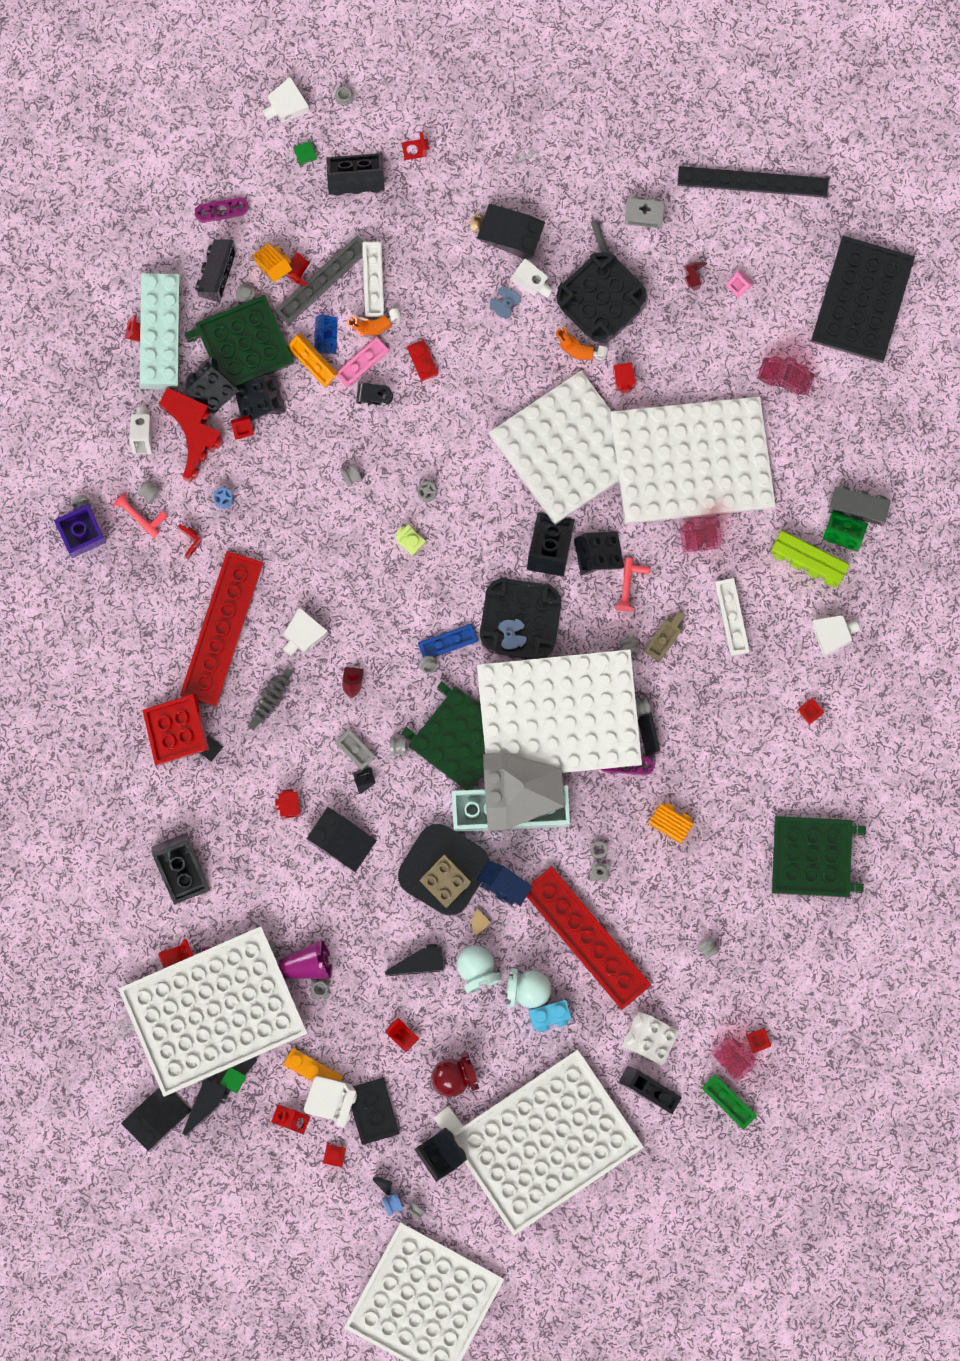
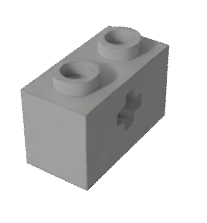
(635, 216)

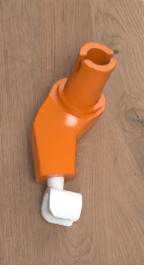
(374, 327)
(576, 350)

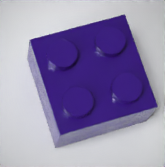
(80, 531)

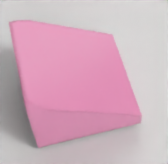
(739, 283)

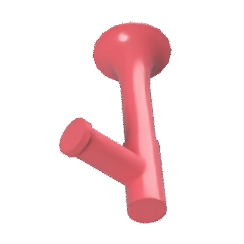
(149, 527)
(624, 604)

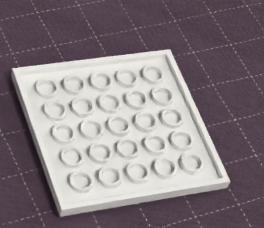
(562, 447)
(423, 1300)

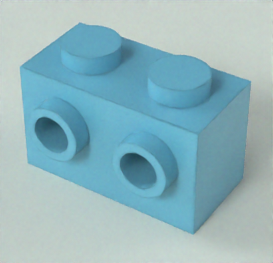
(550, 1015)

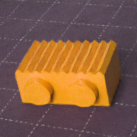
(272, 262)
(671, 822)

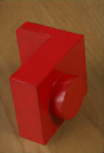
(401, 1035)

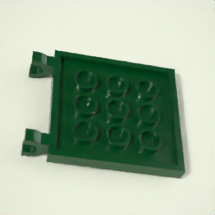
(244, 341)
(453, 738)
(813, 857)

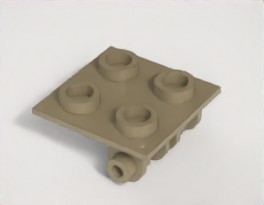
(445, 881)

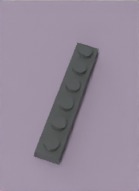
(321, 281)

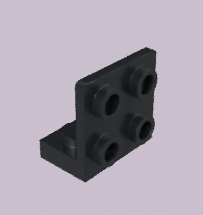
(598, 552)

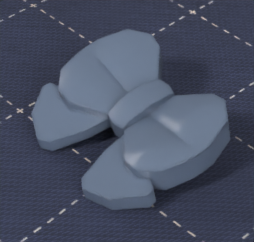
(503, 308)
(509, 628)

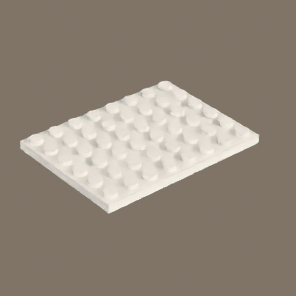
(692, 460)
(562, 710)
(212, 1011)
(546, 1142)

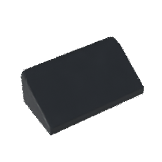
(649, 735)

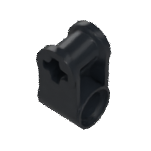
(372, 394)

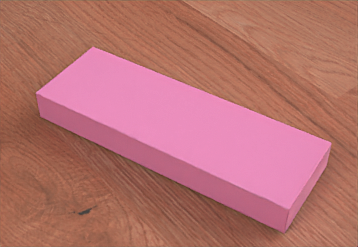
(362, 362)

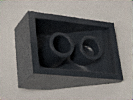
(510, 231)
(550, 545)
(341, 839)
(180, 868)
(155, 1118)

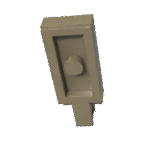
(665, 637)

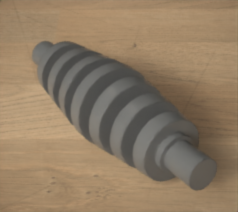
(270, 699)

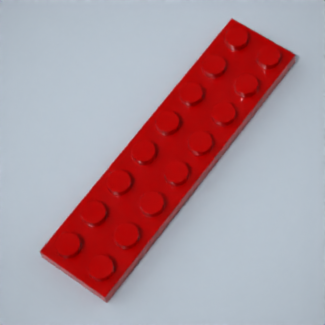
(222, 628)
(587, 938)

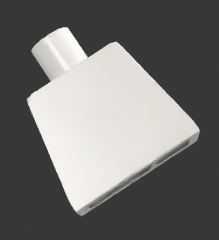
(286, 102)
(524, 275)
(141, 432)
(303, 633)
(833, 633)

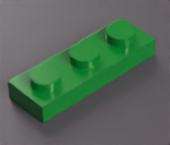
(729, 1102)

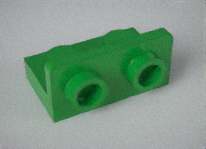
(845, 531)

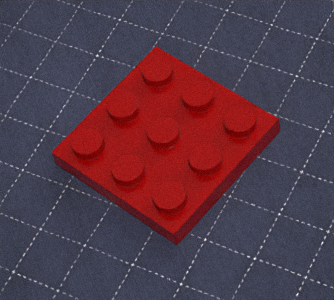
(175, 729)

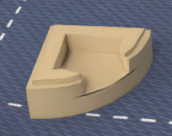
(476, 222)
(479, 922)

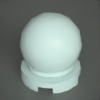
(476, 967)
(528, 989)

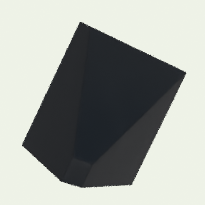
(214, 749)
(365, 781)
(384, 1185)

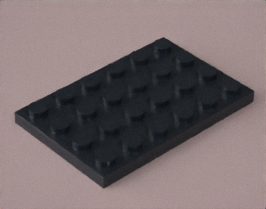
(862, 299)

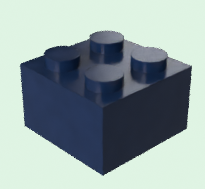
(504, 884)

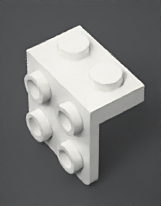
(650, 1038)
(330, 1100)

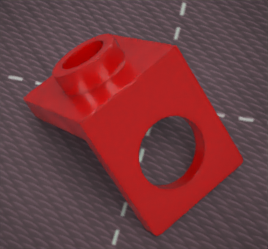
(422, 145)
(298, 266)
(133, 329)
(191, 533)
(175, 954)
(288, 1119)

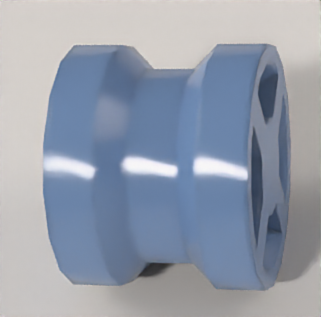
(221, 495)
(392, 1204)

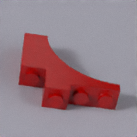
(199, 437)

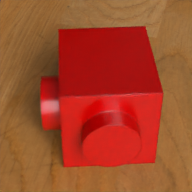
(288, 804)

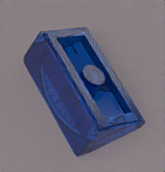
(326, 334)

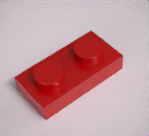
(422, 360)

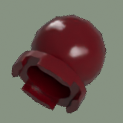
(454, 1076)

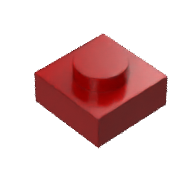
(242, 427)
(810, 711)
(758, 1040)
(334, 1155)

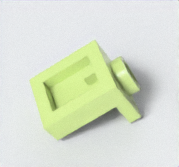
(409, 539)

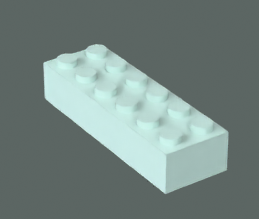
(159, 331)
(471, 813)

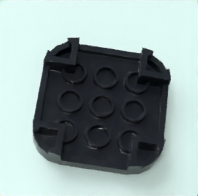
(602, 297)
(529, 602)
(427, 850)

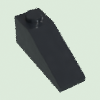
(423, 961)
(649, 1089)
(206, 1103)

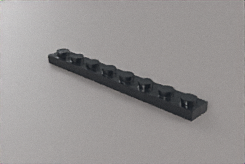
(752, 181)

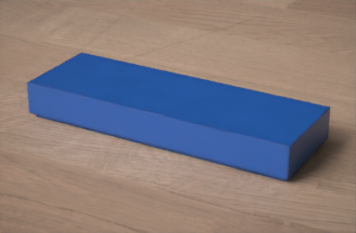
(448, 641)

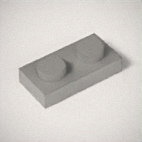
(355, 750)

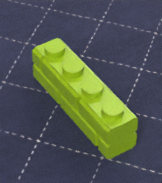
(809, 558)

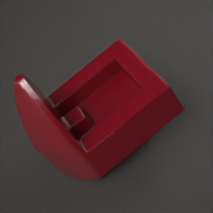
(692, 279)
(352, 681)

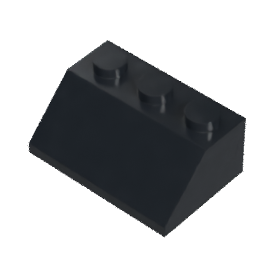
(355, 174)
(216, 270)

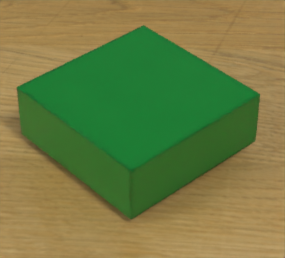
(305, 153)
(233, 1080)

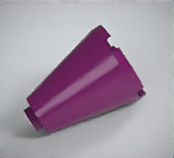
(307, 963)

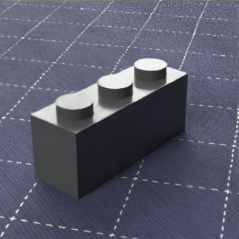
(860, 505)

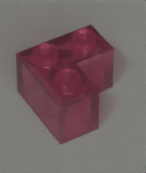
(786, 374)
(702, 536)
(733, 1060)

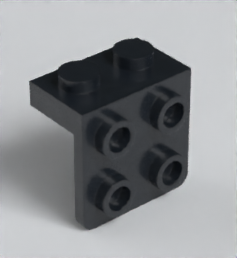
(210, 386)
(260, 397)
(441, 1154)

